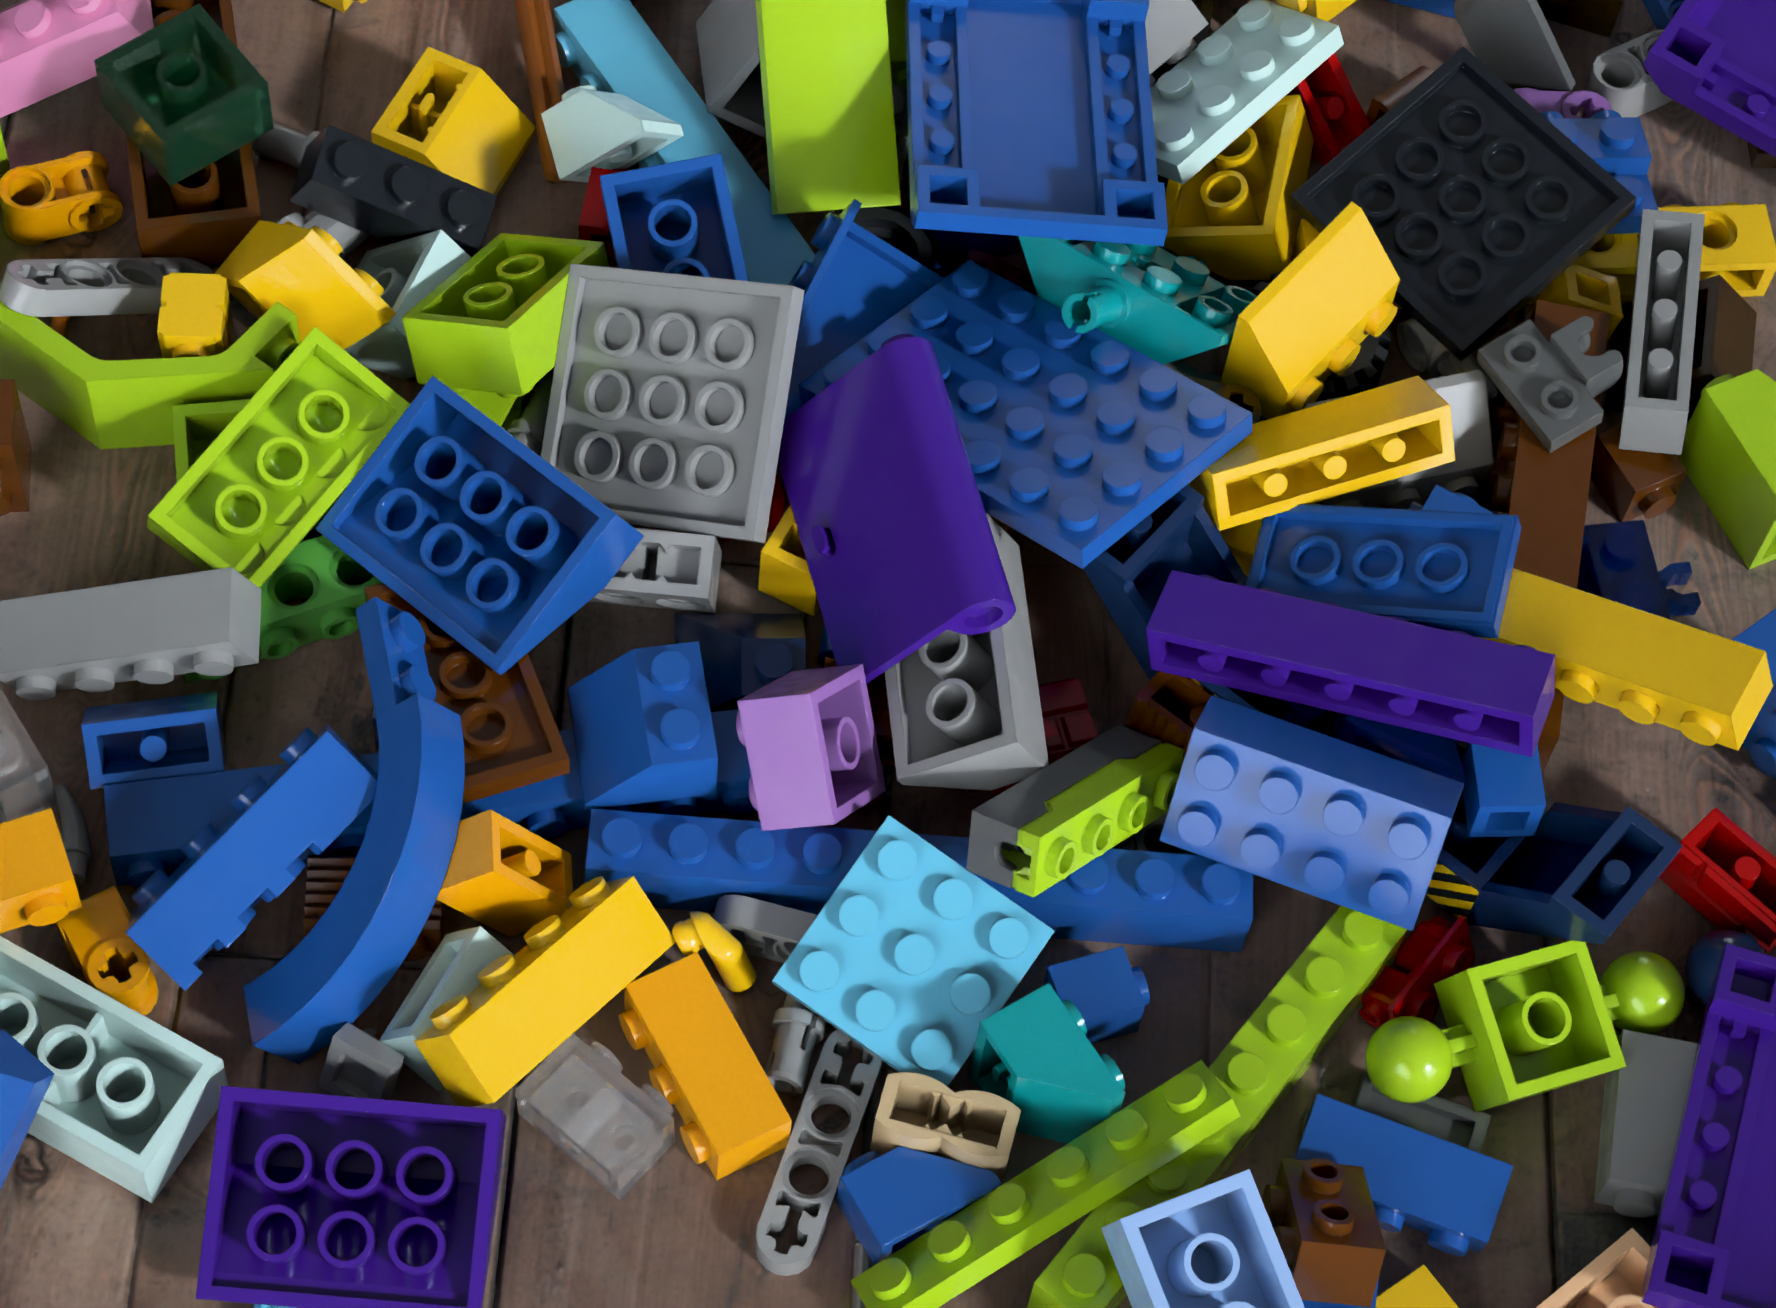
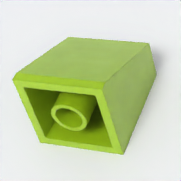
(1733, 460)

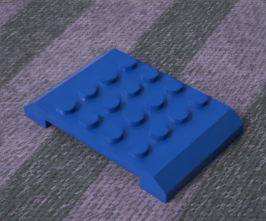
(1032, 120)

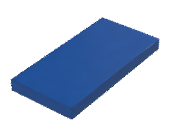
(1393, 562)

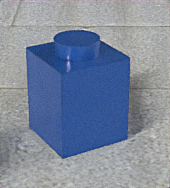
(1502, 792)
(1104, 991)

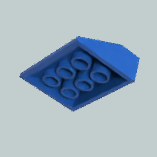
(477, 529)

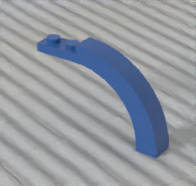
(399, 863)

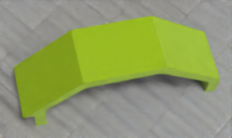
(133, 399)

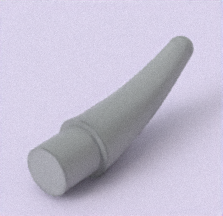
(74, 834)

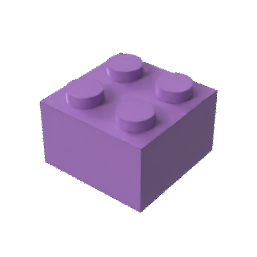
(810, 747)

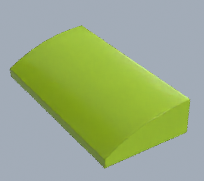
(827, 104)
(279, 462)

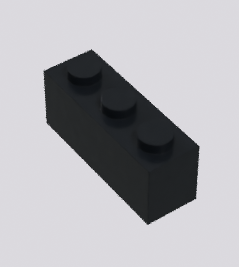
(388, 192)

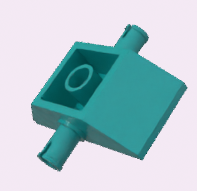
(1136, 295)

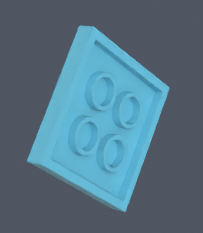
(912, 955)

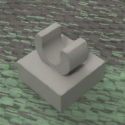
(360, 1065)

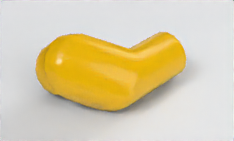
(723, 948)

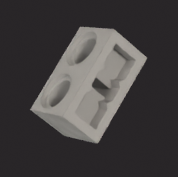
(668, 573)

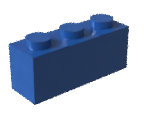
(1411, 1174)

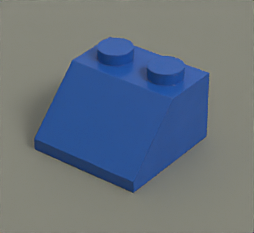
(645, 728)

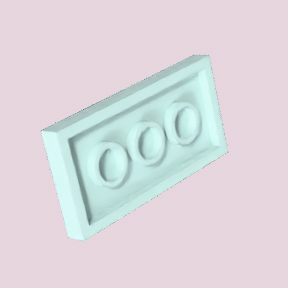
(1234, 82)

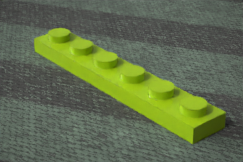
(1051, 1194)

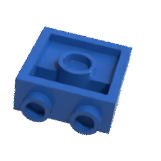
(1619, 149)

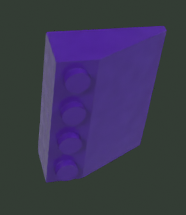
(349, 1201)

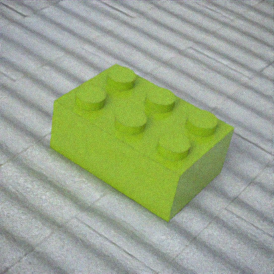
(498, 315)

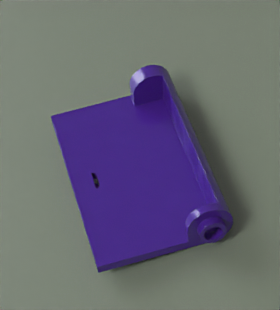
(891, 510)

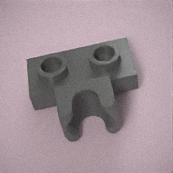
(1552, 381)

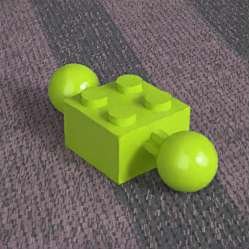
(1526, 1025)

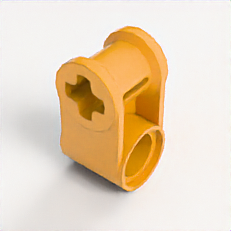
(54, 199)
(106, 953)

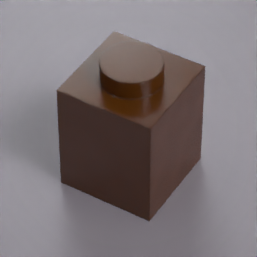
(1634, 480)

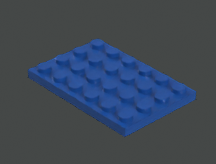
(1058, 424)

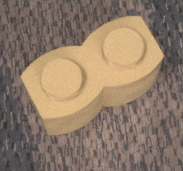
(933, 1119)

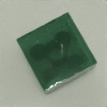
(184, 94)

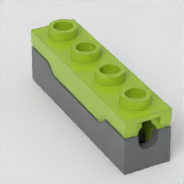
(1073, 810)

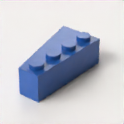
(251, 854)

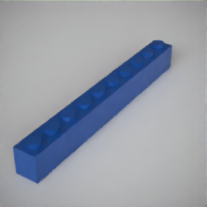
(158, 816)
(1109, 900)

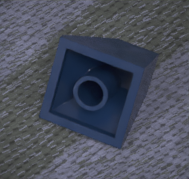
(743, 651)

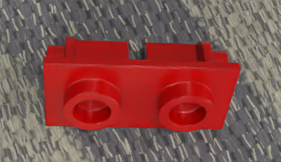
(1431, 955)

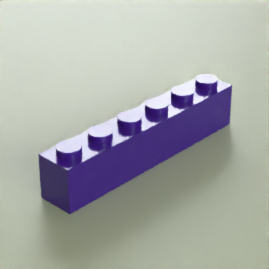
(1352, 662)

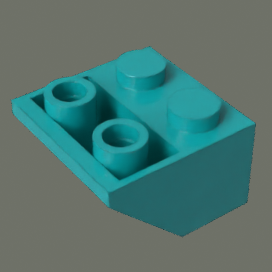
(1046, 1067)

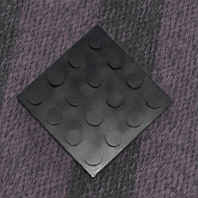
(1468, 200)

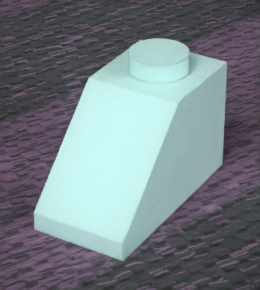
(603, 132)

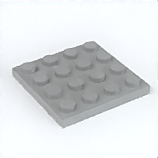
(673, 396)

